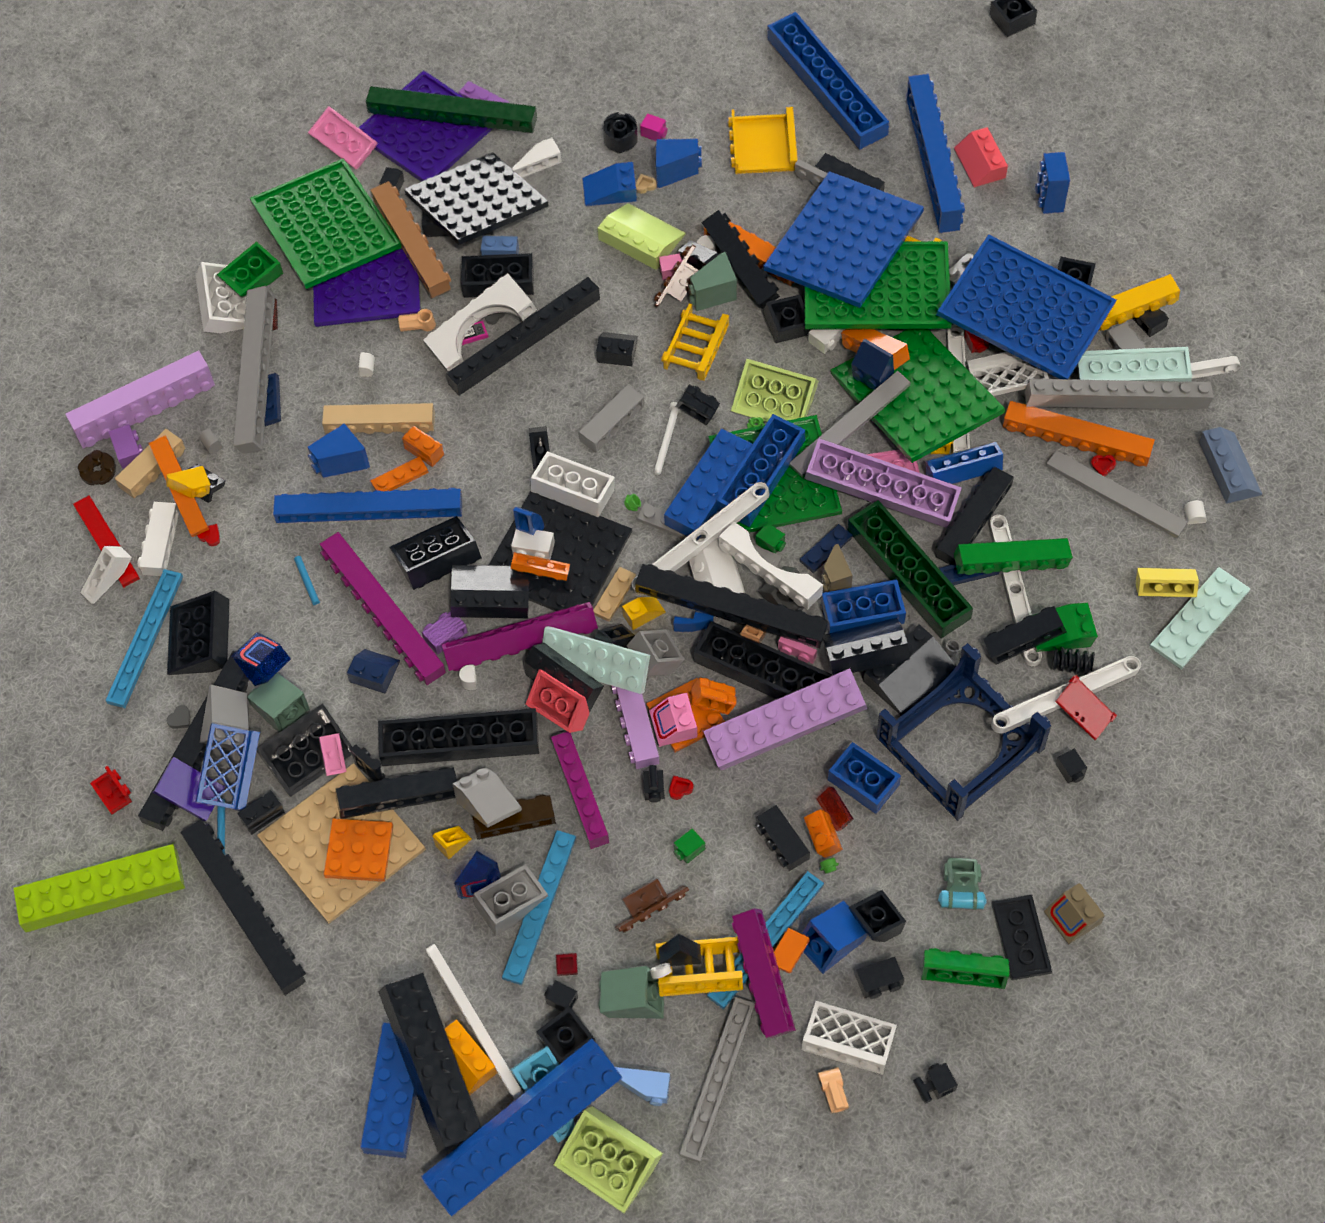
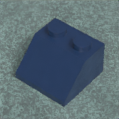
(872, 365)
(372, 670)

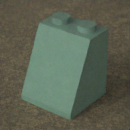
(713, 284)
(278, 702)
(630, 994)

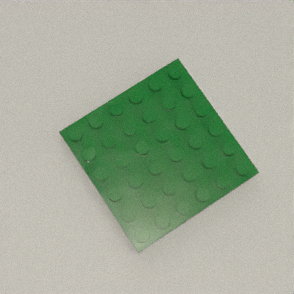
(794, 497)

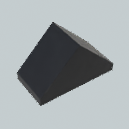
(680, 952)

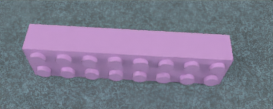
(141, 399)
(883, 481)
(785, 719)

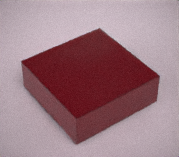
(566, 964)

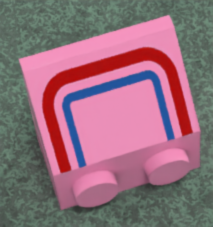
(673, 720)

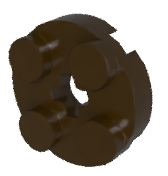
(94, 459)

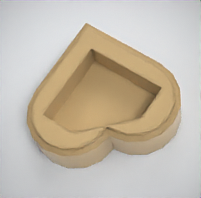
(645, 184)

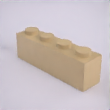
(145, 468)

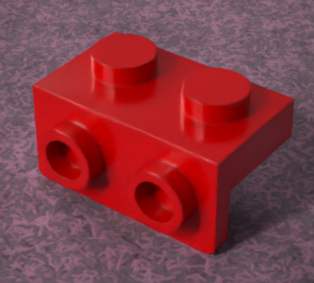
(111, 791)

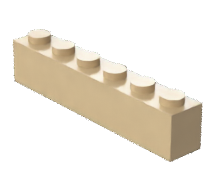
(379, 417)

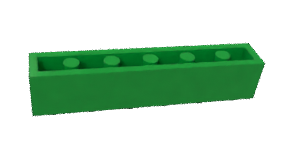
(1012, 556)

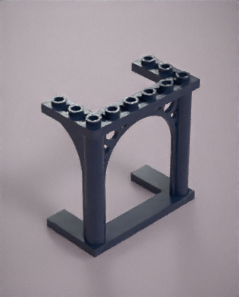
(958, 798)

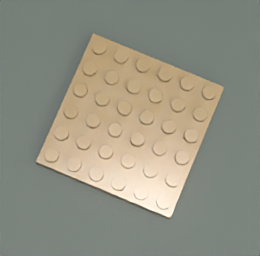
(302, 841)

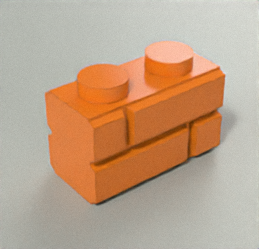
(423, 445)
(713, 696)
(823, 833)

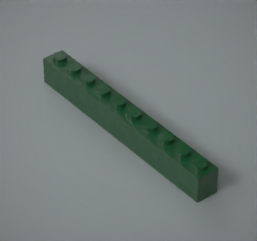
(451, 109)

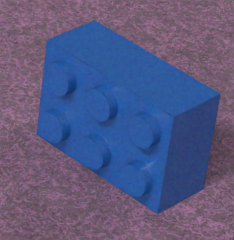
(1053, 182)
(864, 777)

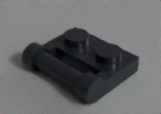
(369, 766)

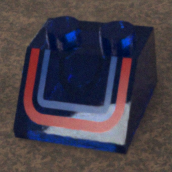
(260, 658)
(476, 875)

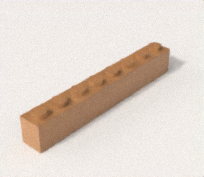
(412, 242)

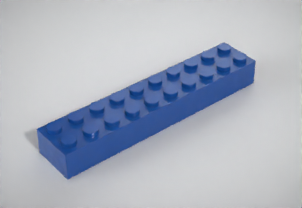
(828, 80)
(935, 153)
(521, 1127)

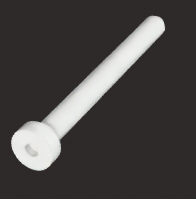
(667, 437)

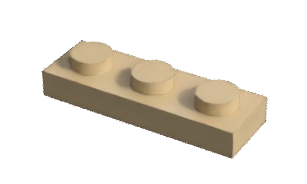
(614, 594)

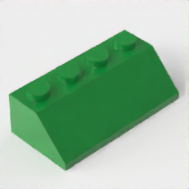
(965, 968)

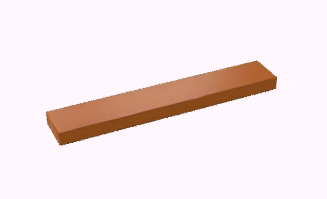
(187, 506)

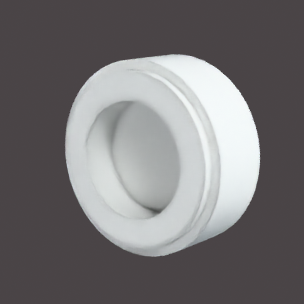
(660, 970)

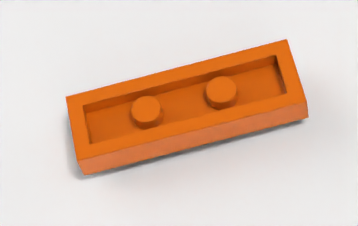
(400, 476)
(540, 566)

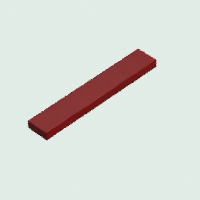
(102, 534)

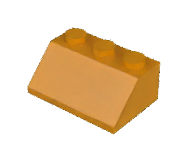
(472, 1061)

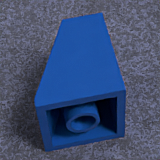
(676, 160)
(337, 453)
(833, 936)

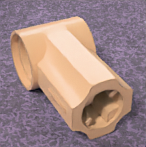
(417, 321)
(833, 1087)

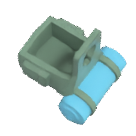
(962, 885)

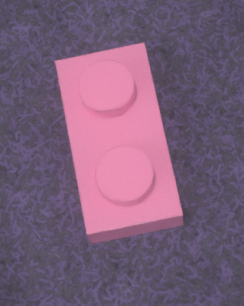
(797, 649)
(332, 754)

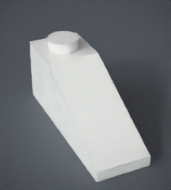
(538, 158)
(106, 571)

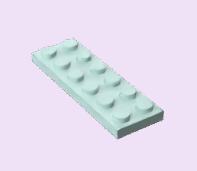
(1137, 365)
(1200, 618)
(601, 660)

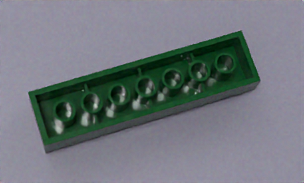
(907, 563)

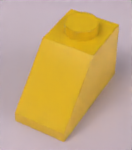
(189, 482)
(642, 611)

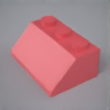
(981, 158)
(558, 703)

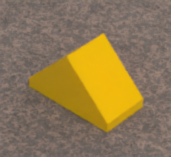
(451, 840)

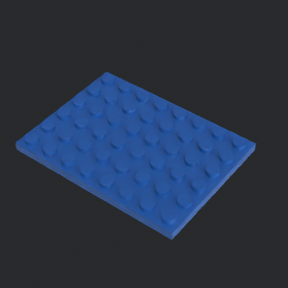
(844, 239)
(1026, 307)

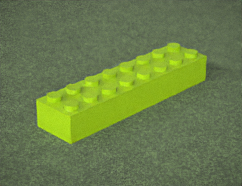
(98, 888)

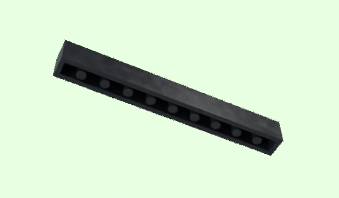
(523, 336)
(731, 605)
(158, 811)
(243, 907)

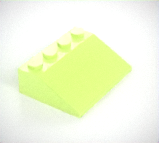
(639, 235)
(774, 391)
(607, 1158)

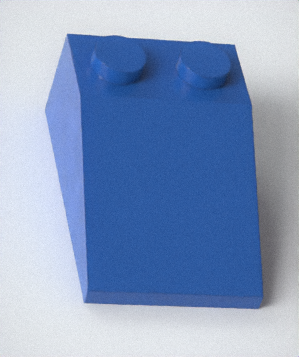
(610, 185)

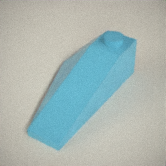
(532, 1071)

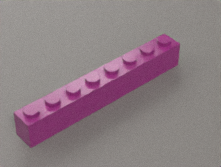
(516, 636)

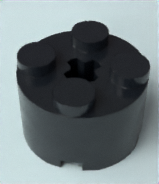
(620, 132)

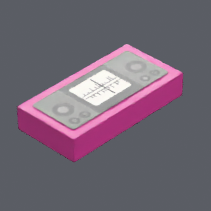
(475, 333)

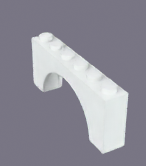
(500, 297)

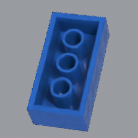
(862, 605)

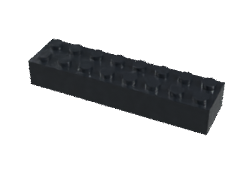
(754, 663)
(458, 737)
(430, 1061)

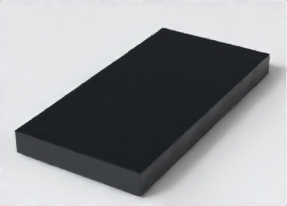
(1021, 937)

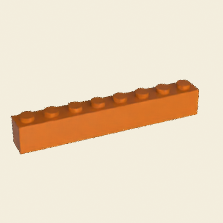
(1078, 433)

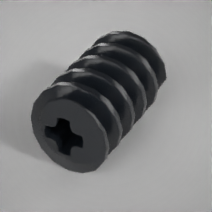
(1073, 660)

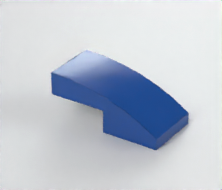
(700, 622)

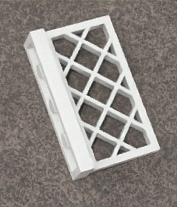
(999, 363)
(842, 1052)

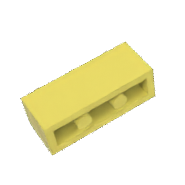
(1167, 582)

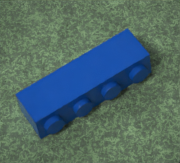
(966, 464)

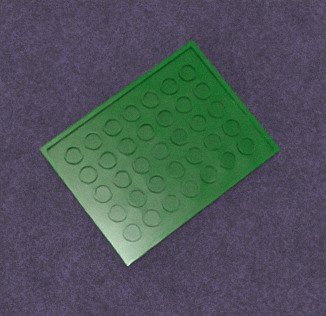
(325, 223)
(901, 299)
(937, 405)

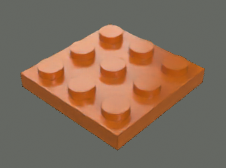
(703, 717)
(358, 850)

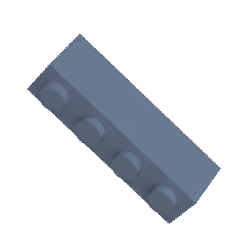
(1229, 465)

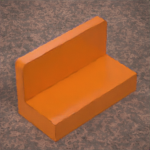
(790, 950)

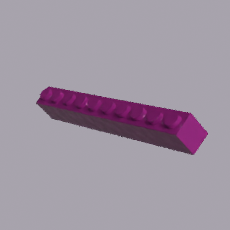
(382, 608)

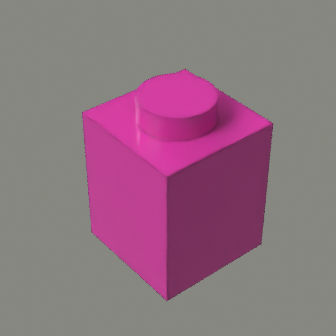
(653, 127)

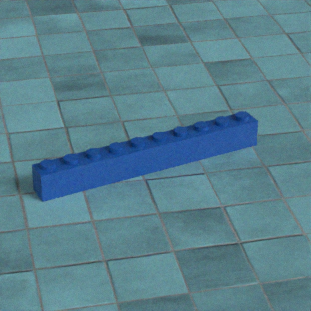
(367, 505)

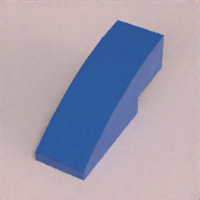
(527, 521)

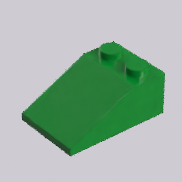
(251, 270)
(1079, 628)

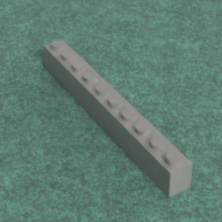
(254, 370)
(1118, 394)

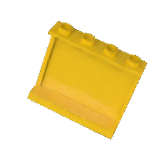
(763, 143)

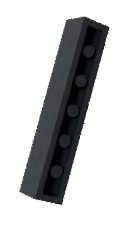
(740, 259)
(975, 514)
(395, 792)

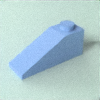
(648, 1085)

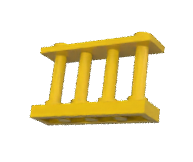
(708, 354)
(710, 981)

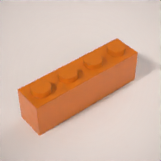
(853, 338)

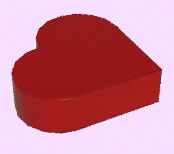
(1103, 465)
(210, 536)
(680, 787)

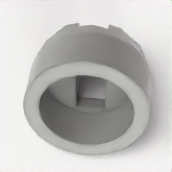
(952, 647)

